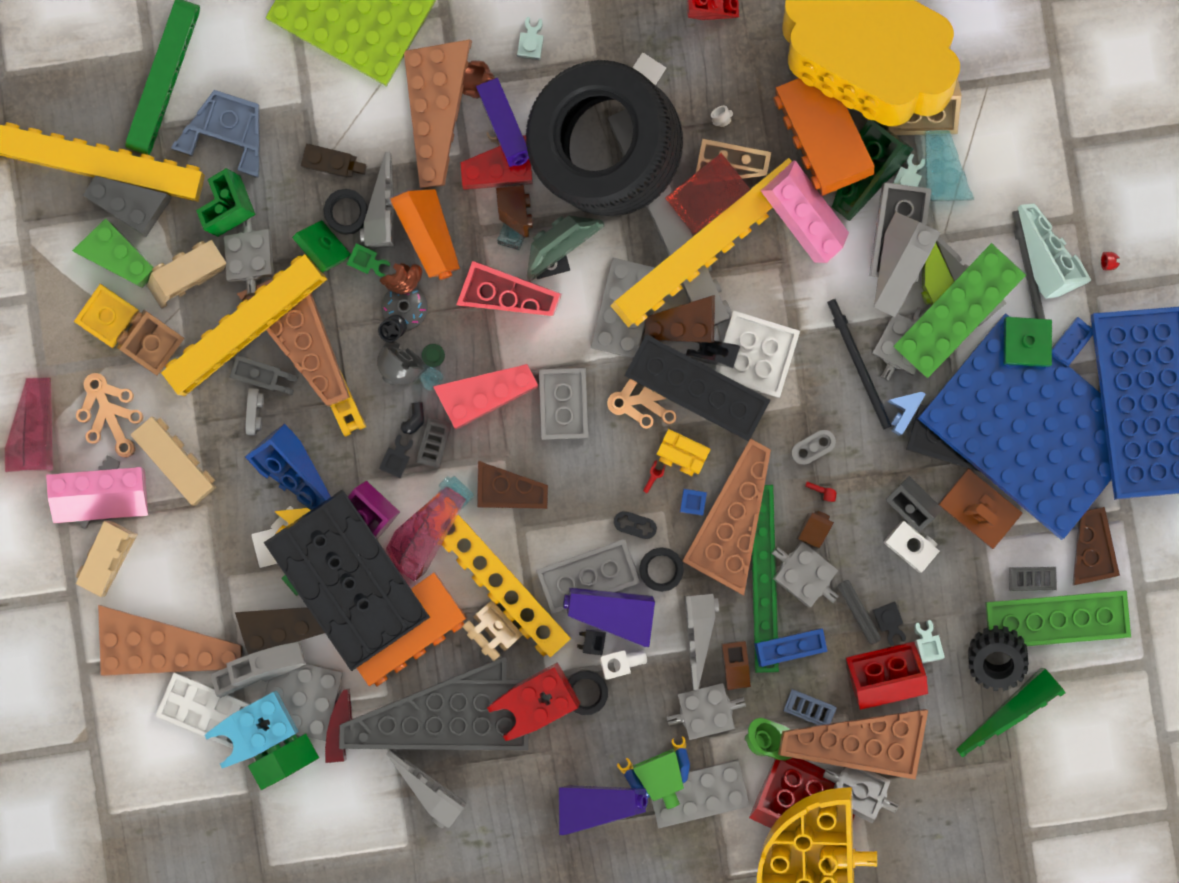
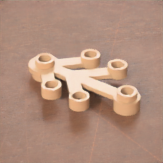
(645, 398)
(107, 412)

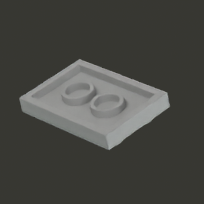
(563, 404)

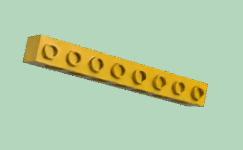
(557, 636)

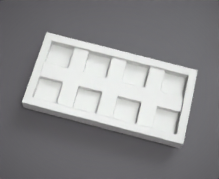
(197, 707)

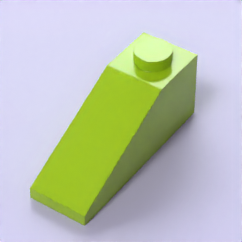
(935, 277)

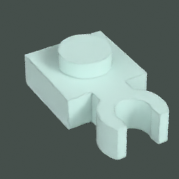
(530, 43)
(909, 176)
(929, 646)

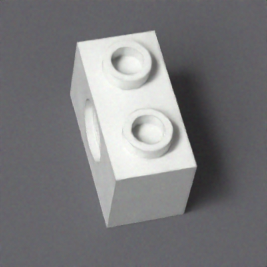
(922, 556)

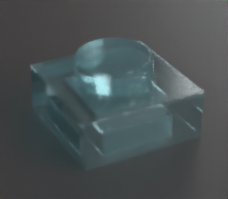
(510, 238)

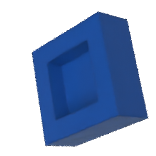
(693, 502)

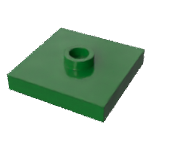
(321, 246)
(1028, 341)

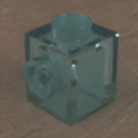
(457, 486)

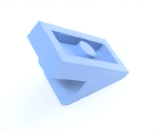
(908, 405)

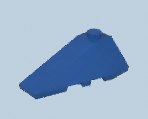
(287, 462)

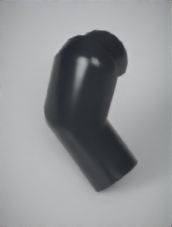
(414, 423)

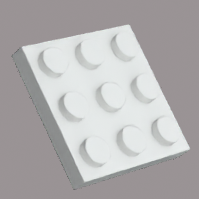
(763, 353)

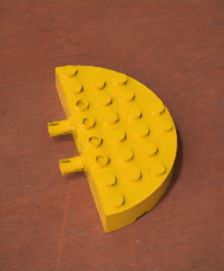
(814, 842)

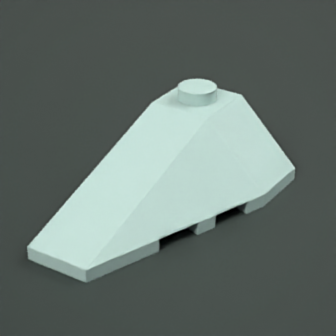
(1051, 263)

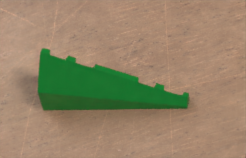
(1027, 699)

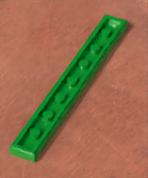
(762, 573)

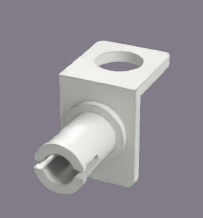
(622, 662)

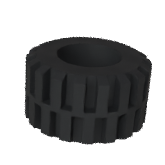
(998, 641)

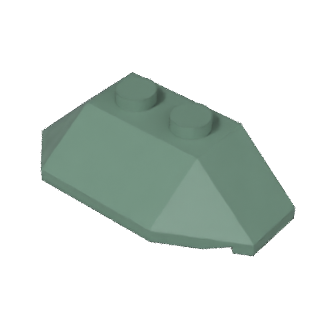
(559, 241)

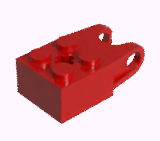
(531, 708)

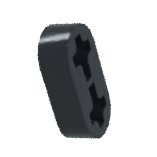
(637, 519)

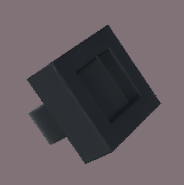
(593, 642)

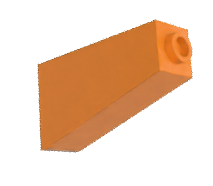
(427, 231)

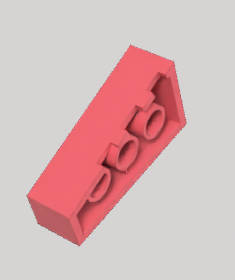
(498, 290)
(479, 395)

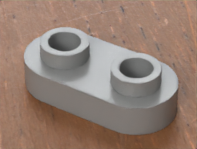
(253, 421)
(812, 447)

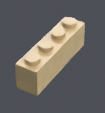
(173, 461)

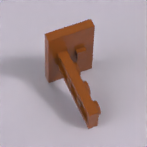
(980, 508)

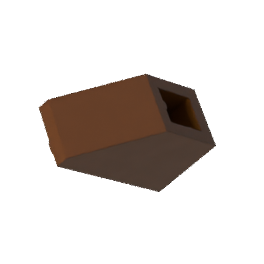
(512, 208)
(815, 529)
(736, 664)

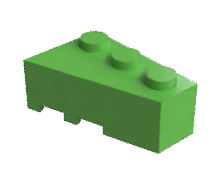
(114, 252)

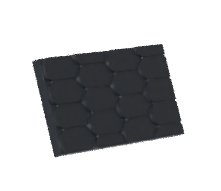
(346, 580)

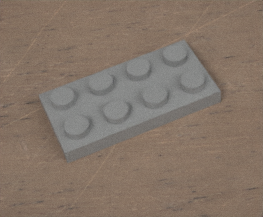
(611, 332)
(601, 569)
(705, 794)

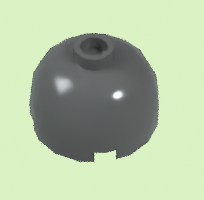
(397, 365)

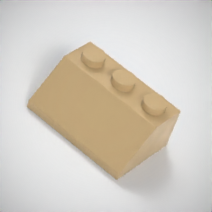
(945, 120)

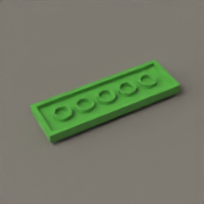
(959, 310)
(1063, 617)

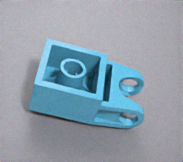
(246, 732)

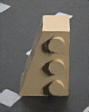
(744, 160)
(185, 272)
(105, 558)

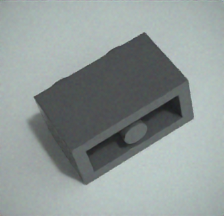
(914, 504)

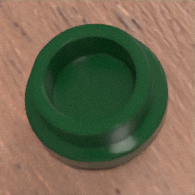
(433, 355)

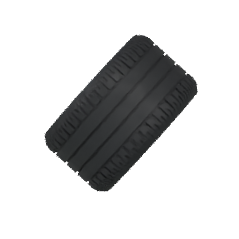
(646, 165)

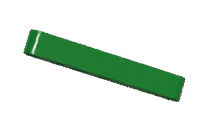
(162, 77)

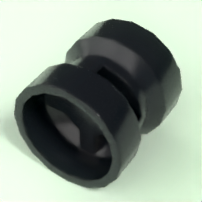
(388, 332)

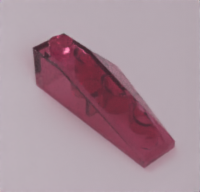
(31, 432)
(421, 536)

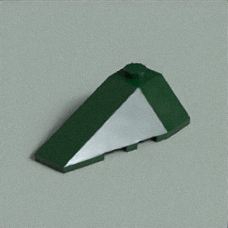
(887, 154)

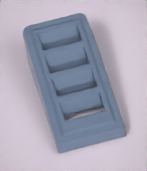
(791, 700)

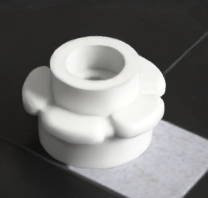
(721, 116)

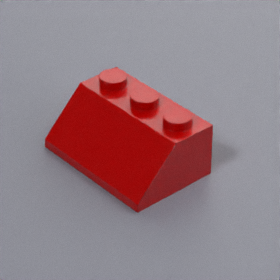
(887, 675)

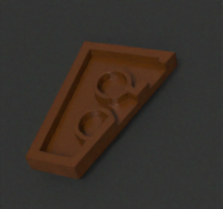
(684, 323)
(508, 490)
(1094, 549)

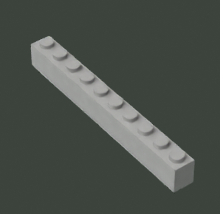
(671, 227)

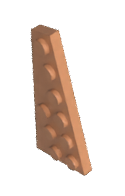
(435, 97)
(307, 345)
(729, 531)
(148, 646)
(872, 744)

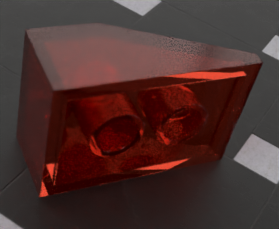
(707, 193)

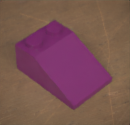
(373, 508)

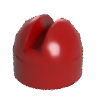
(1109, 261)

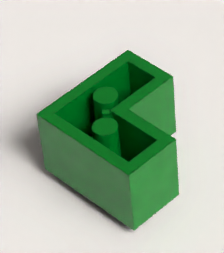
(229, 206)
(282, 761)

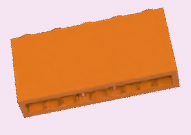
(824, 135)
(444, 616)

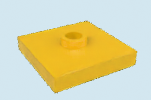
(106, 315)

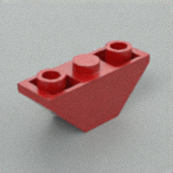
(712, 9)

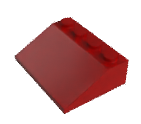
(785, 786)

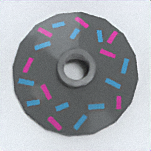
(416, 309)

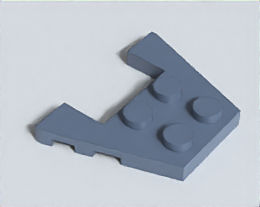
(227, 120)

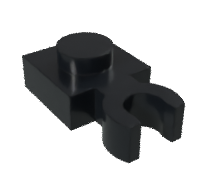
(395, 460)
(889, 619)

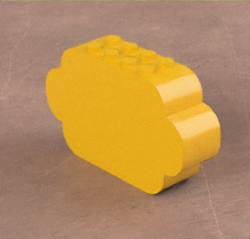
(874, 55)

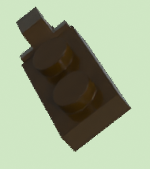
(331, 161)

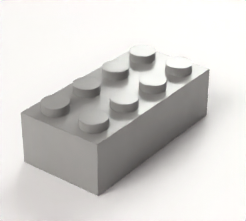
(898, 198)

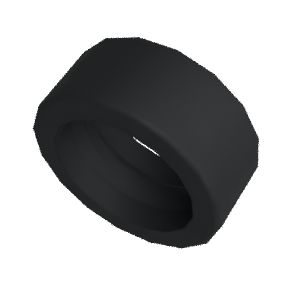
(328, 211)
(678, 572)
(587, 674)

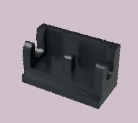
(715, 353)

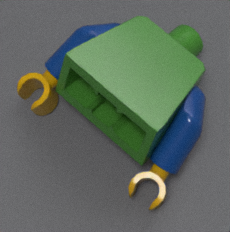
(660, 774)

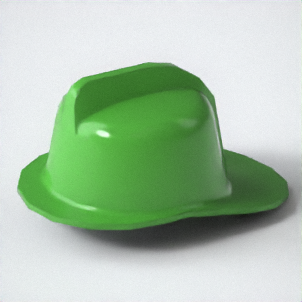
(765, 738)

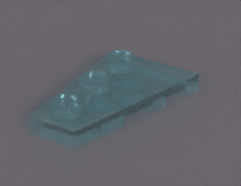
(944, 169)

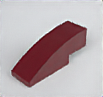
(341, 713)

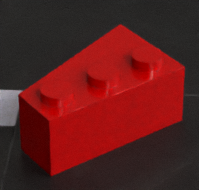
(492, 170)

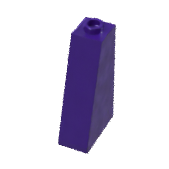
(503, 122)
(614, 612)
(593, 806)

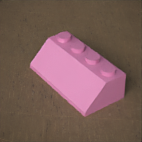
(806, 213)
(97, 494)

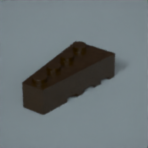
(276, 627)

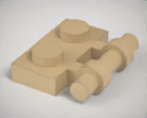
(497, 626)

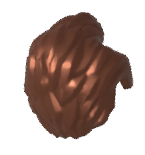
(476, 74)
(404, 280)

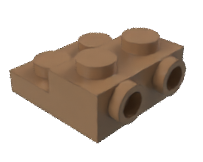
(149, 341)

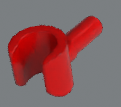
(654, 475)
(829, 493)

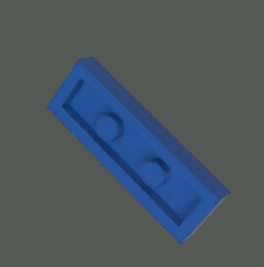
(790, 647)

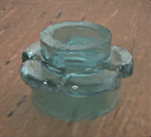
(425, 378)

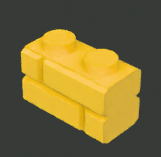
(682, 452)

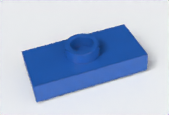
(1072, 342)

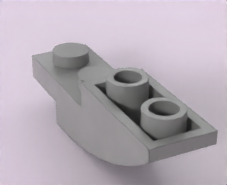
(257, 666)

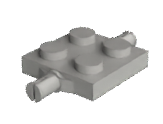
(249, 256)
(892, 334)
(805, 574)
(706, 711)
(868, 791)

